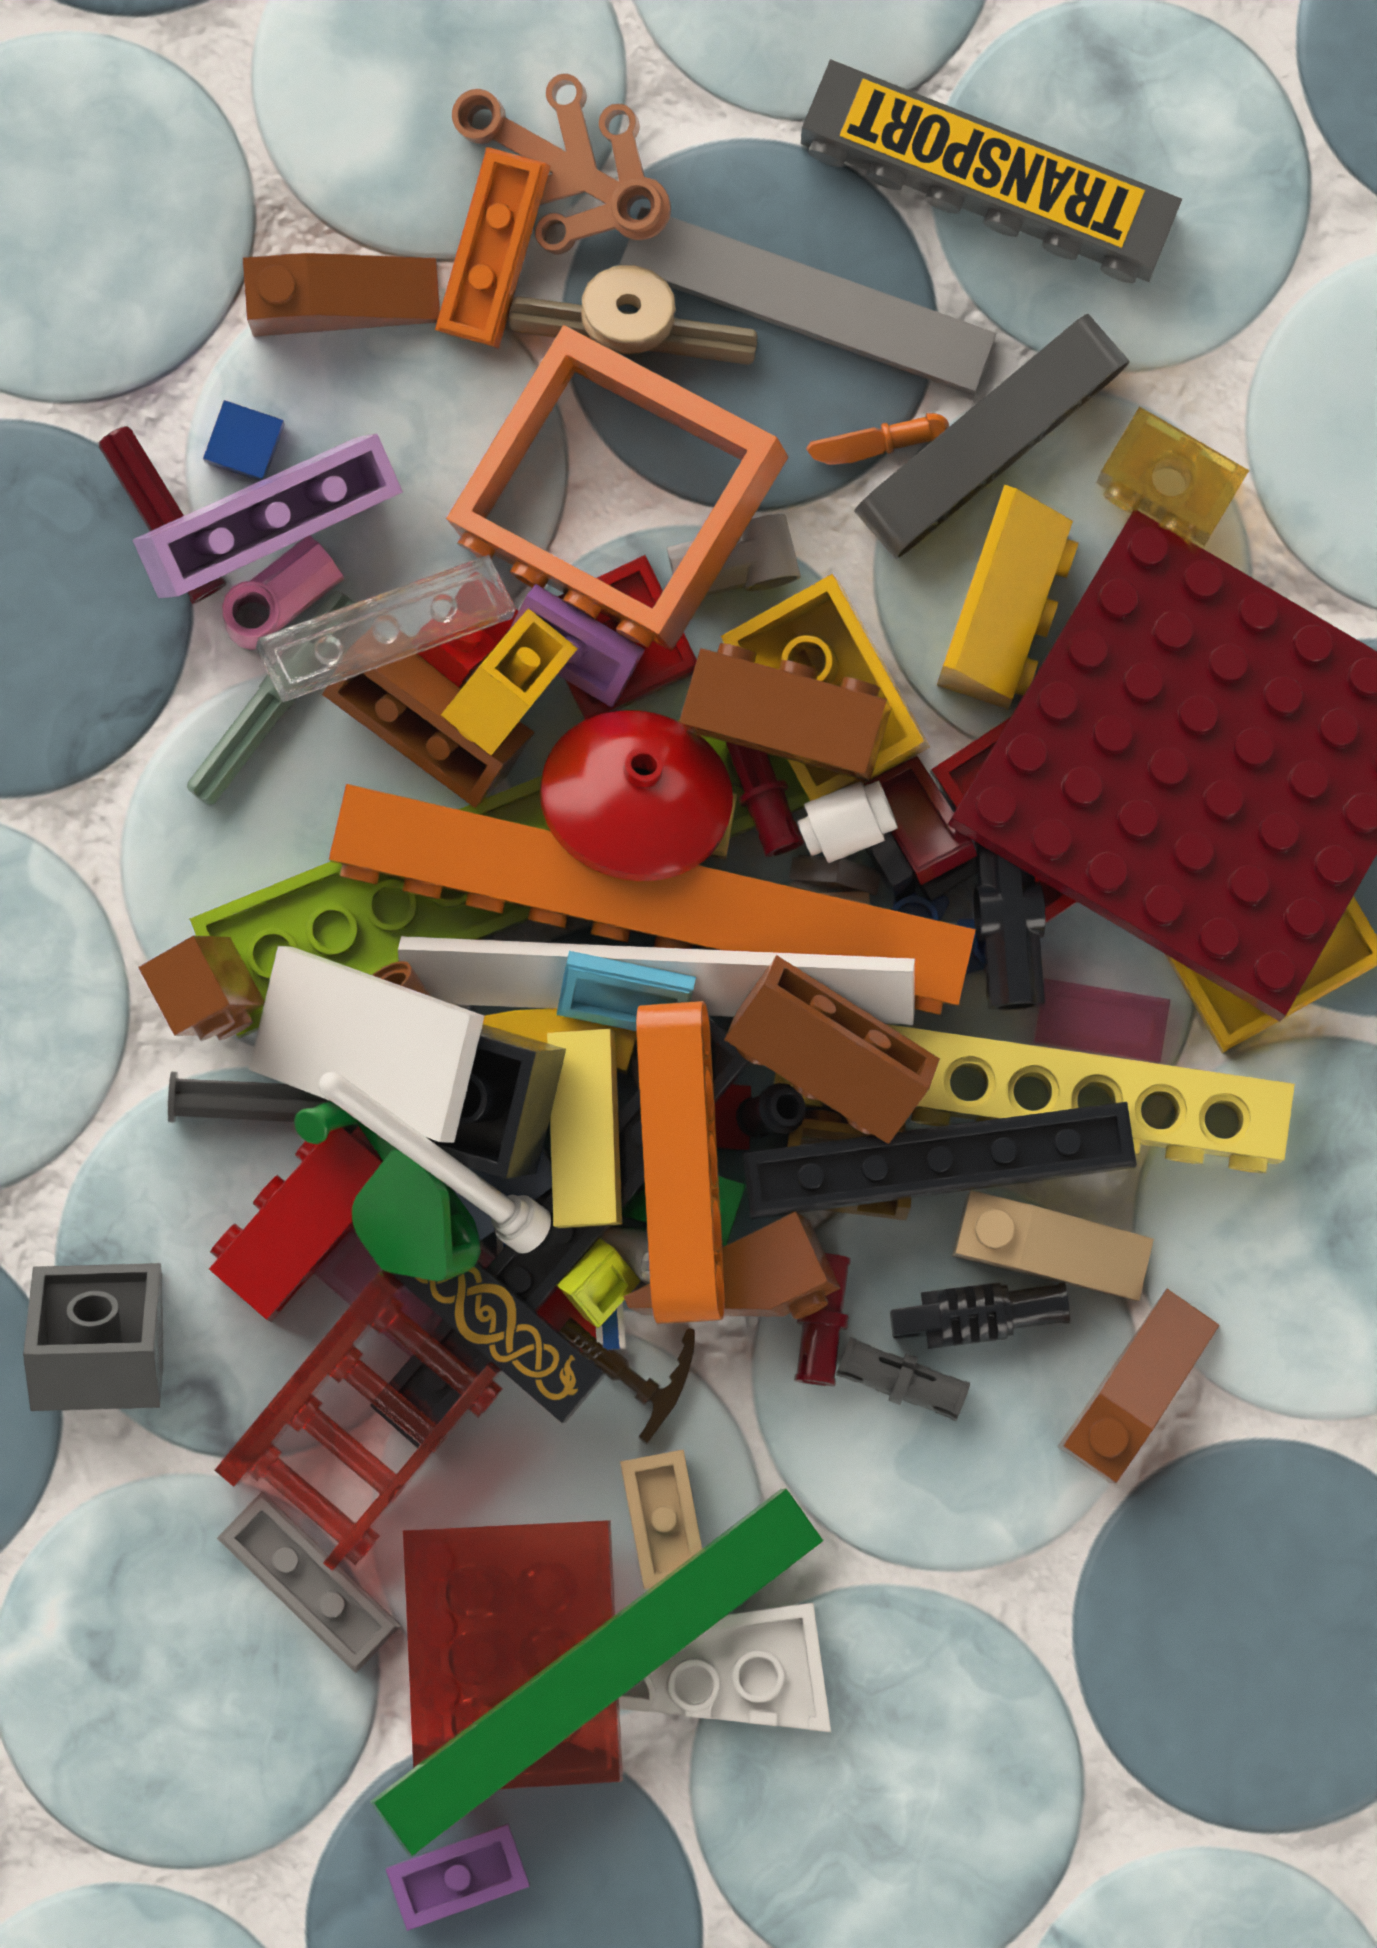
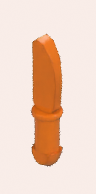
(874, 441)

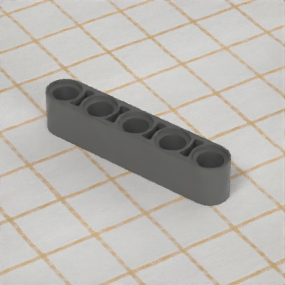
(991, 436)

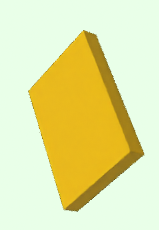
(1232, 1020)

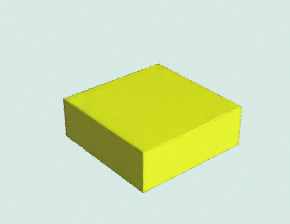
(598, 1283)

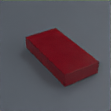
(922, 821)

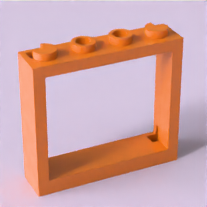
(665, 623)

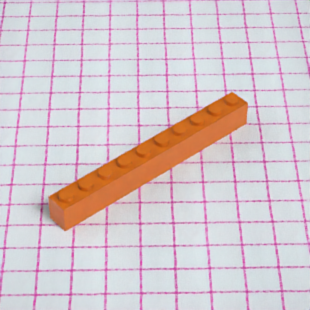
(700, 908)

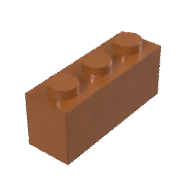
(405, 709)
(786, 711)
(832, 1050)

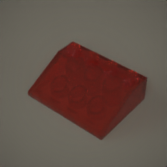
(493, 1614)

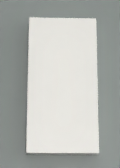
(378, 1035)

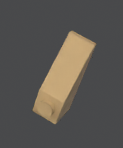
(1052, 1245)

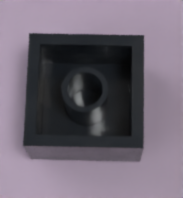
(507, 1104)

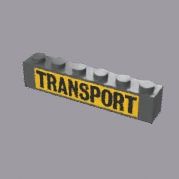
(988, 172)

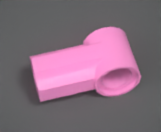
(284, 589)

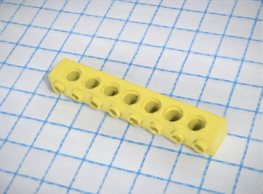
(1259, 1104)

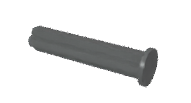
(236, 1100)

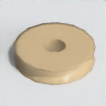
(623, 331)

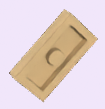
(661, 1513)

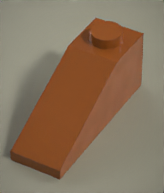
(338, 292)
(769, 1273)
(1139, 1387)

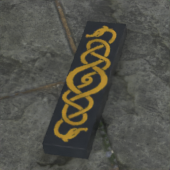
(512, 1337)

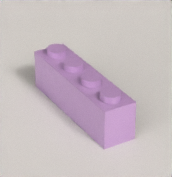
(267, 516)

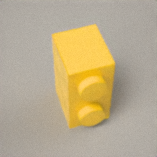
(509, 681)

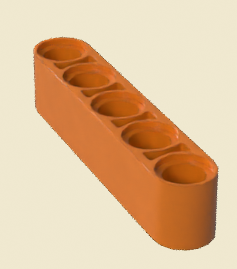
(680, 1162)

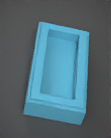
(612, 990)

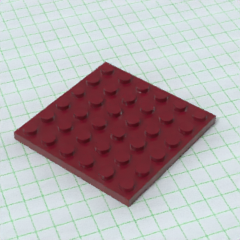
(1193, 767)

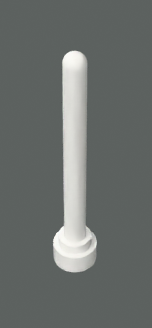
(516, 1219)

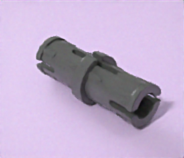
(903, 1379)

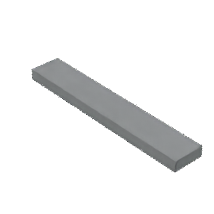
(815, 303)

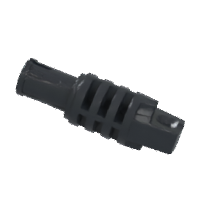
(979, 1313)

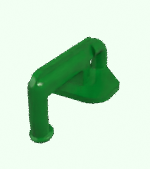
(403, 1211)

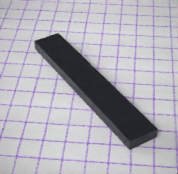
(939, 1160)

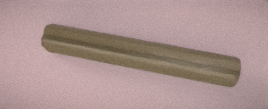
(685, 338)

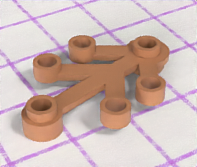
(576, 168)

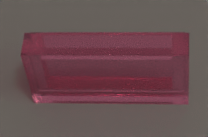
(1102, 1021)

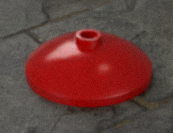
(631, 821)

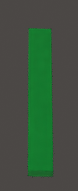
(596, 1672)

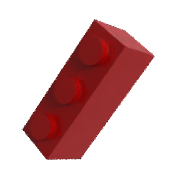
(295, 1224)

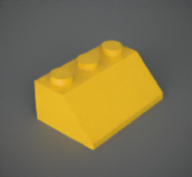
(1008, 600)
(826, 633)

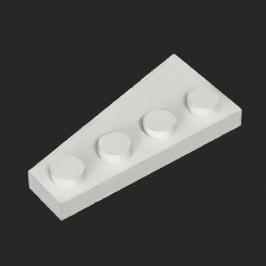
(746, 1670)

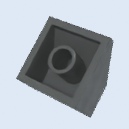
(94, 1337)

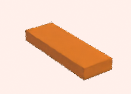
(492, 247)

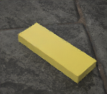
(586, 1131)

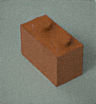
(203, 988)

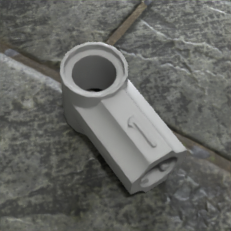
(758, 561)

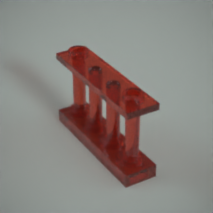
(299, 1408)

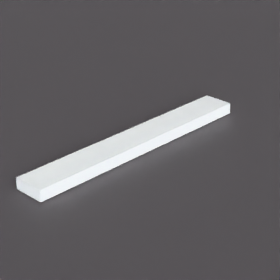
(534, 973)

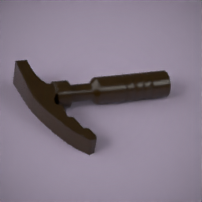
(618, 1369)

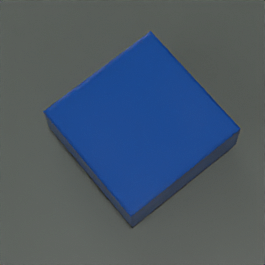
(243, 441)

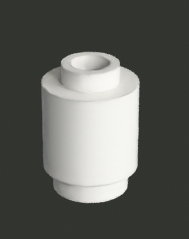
(847, 821)

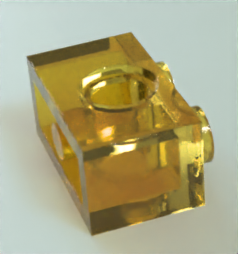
(1155, 445)

